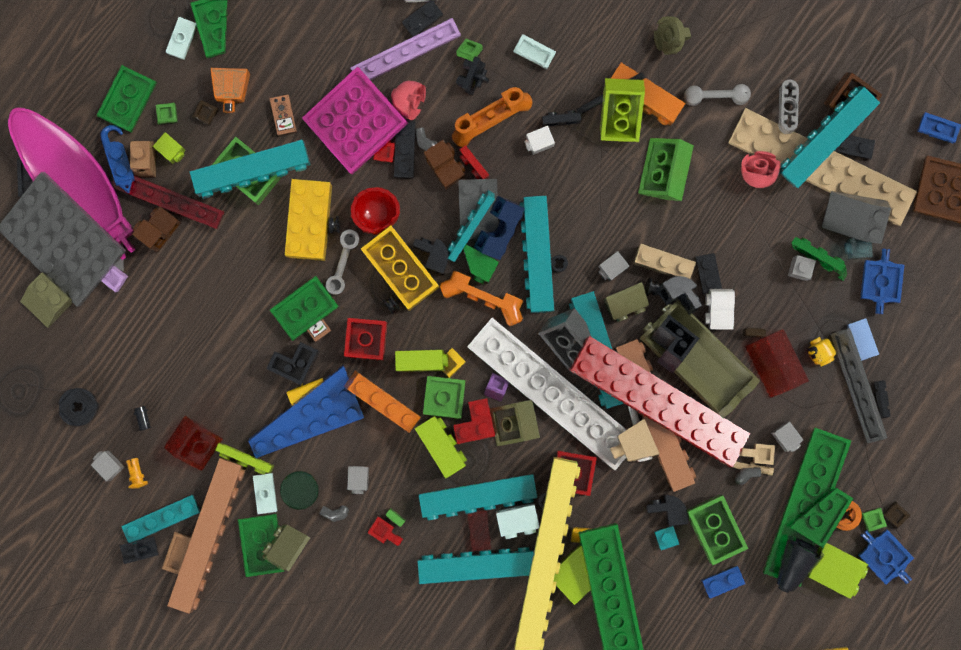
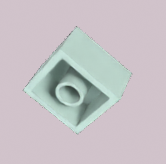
(517, 520)

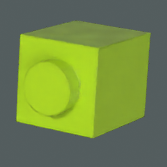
(169, 148)

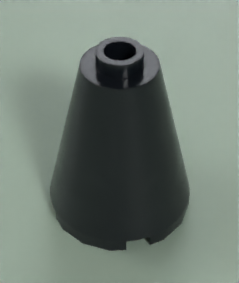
(797, 563)

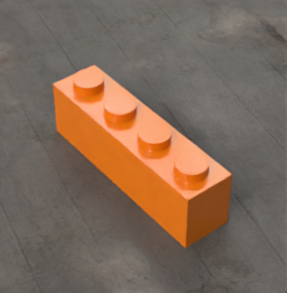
(656, 99)
(382, 401)

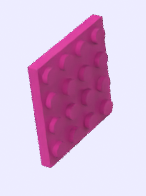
(354, 120)

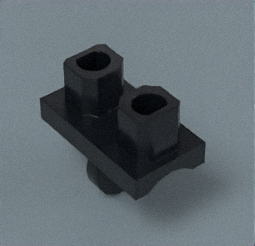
(475, 76)
(139, 550)

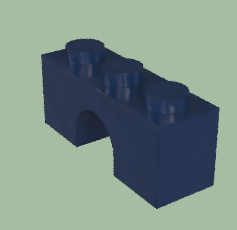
(495, 243)

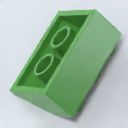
(666, 168)

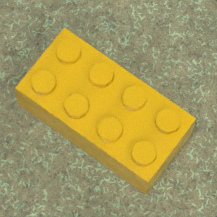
(308, 219)
(400, 268)

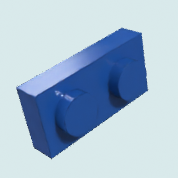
(939, 127)
(723, 581)

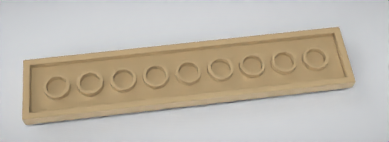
(835, 174)

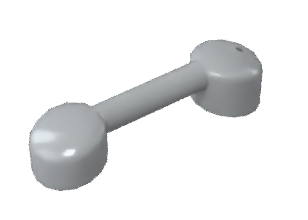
(739, 95)
(335, 283)

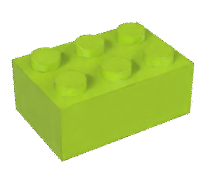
(622, 110)
(441, 446)

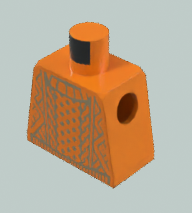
(230, 86)

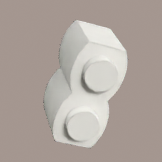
(721, 308)

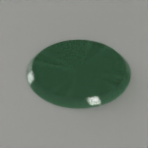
(299, 490)

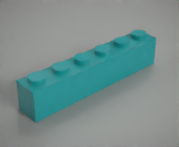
(828, 136)
(250, 168)
(538, 254)
(589, 310)
(478, 495)
(476, 566)

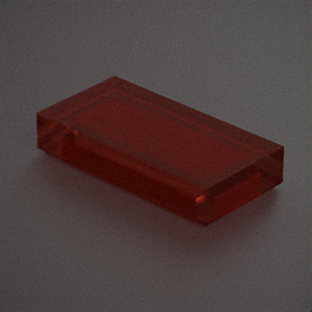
(479, 530)

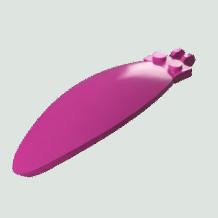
(54, 151)

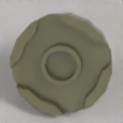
(671, 35)

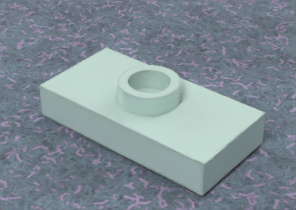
(181, 38)
(534, 51)
(265, 493)

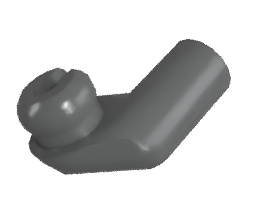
(423, 142)
(746, 473)
(336, 515)

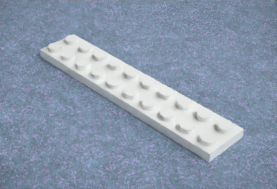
(548, 390)

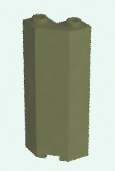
(709, 367)

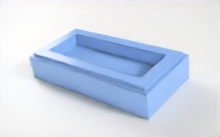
(863, 339)

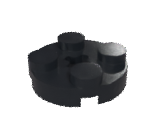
(89, 405)

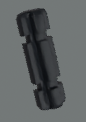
(882, 399)

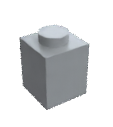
(613, 267)
(801, 268)
(787, 437)
(107, 465)
(358, 479)

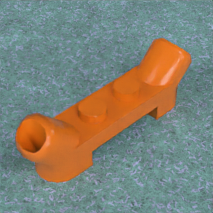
(469, 126)
(509, 305)

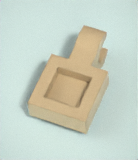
(761, 453)

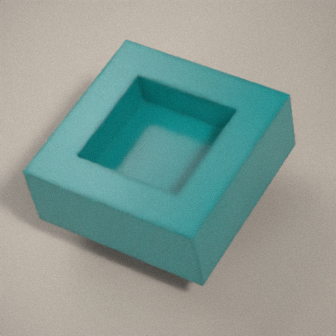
(666, 537)

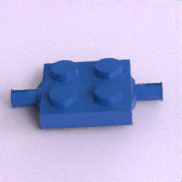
(882, 281)
(886, 556)

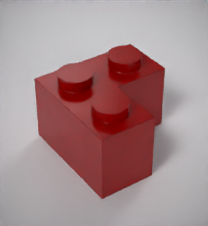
(480, 426)

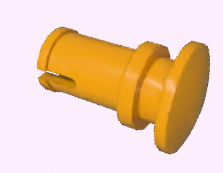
(136, 476)

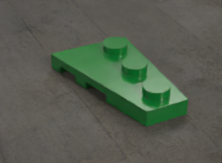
(211, 24)
(829, 263)
(823, 517)

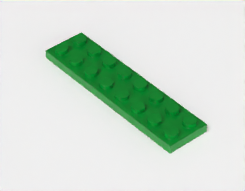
(814, 480)
(610, 588)

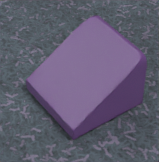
(496, 387)

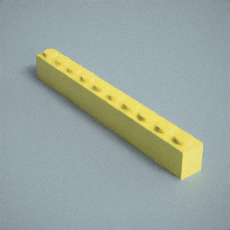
(546, 554)

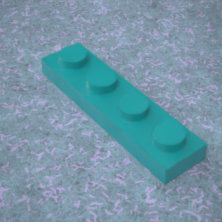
(474, 218)
(161, 519)

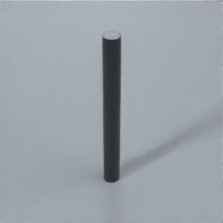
(598, 100)

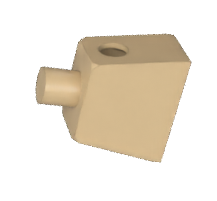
(635, 443)

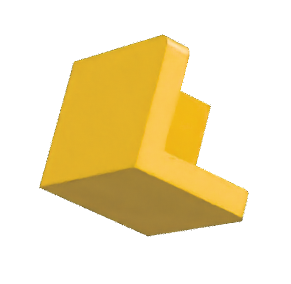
(455, 362)

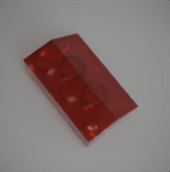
(777, 363)

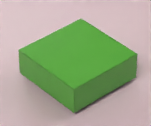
(469, 49)
(166, 113)
(395, 517)
(873, 519)

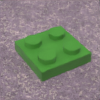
(444, 397)

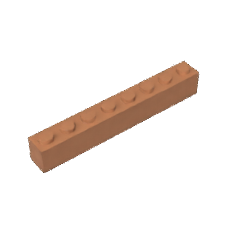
(670, 455)
(205, 536)

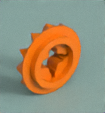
(855, 516)

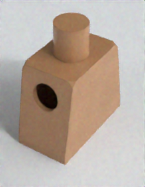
(143, 157)

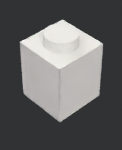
(539, 140)

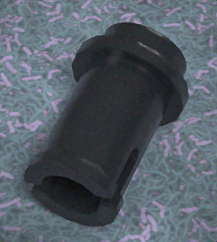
(142, 418)

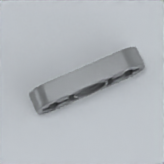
(792, 99)

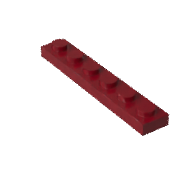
(174, 202)

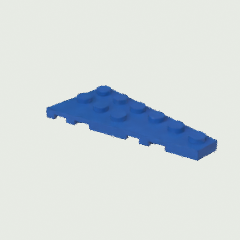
(315, 413)

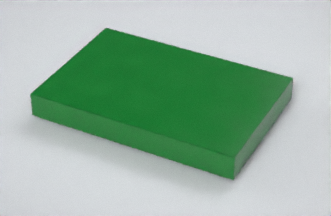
(126, 99)
(304, 308)
(254, 535)

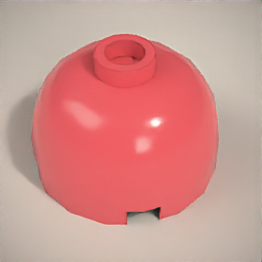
(407, 98)
(760, 169)

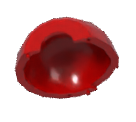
(375, 210)

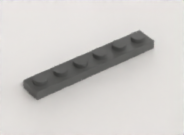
(858, 385)

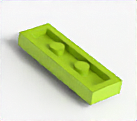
(244, 459)

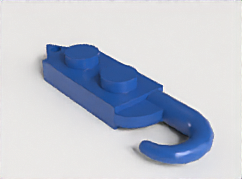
(117, 159)

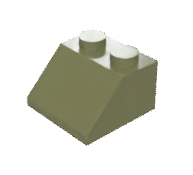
(46, 299)
(626, 302)
(514, 423)
(285, 547)

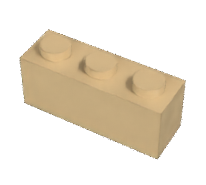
(663, 262)

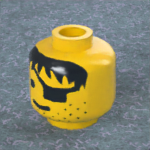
(821, 351)

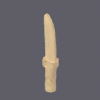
(764, 470)

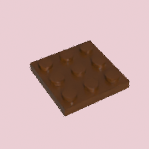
(939, 190)

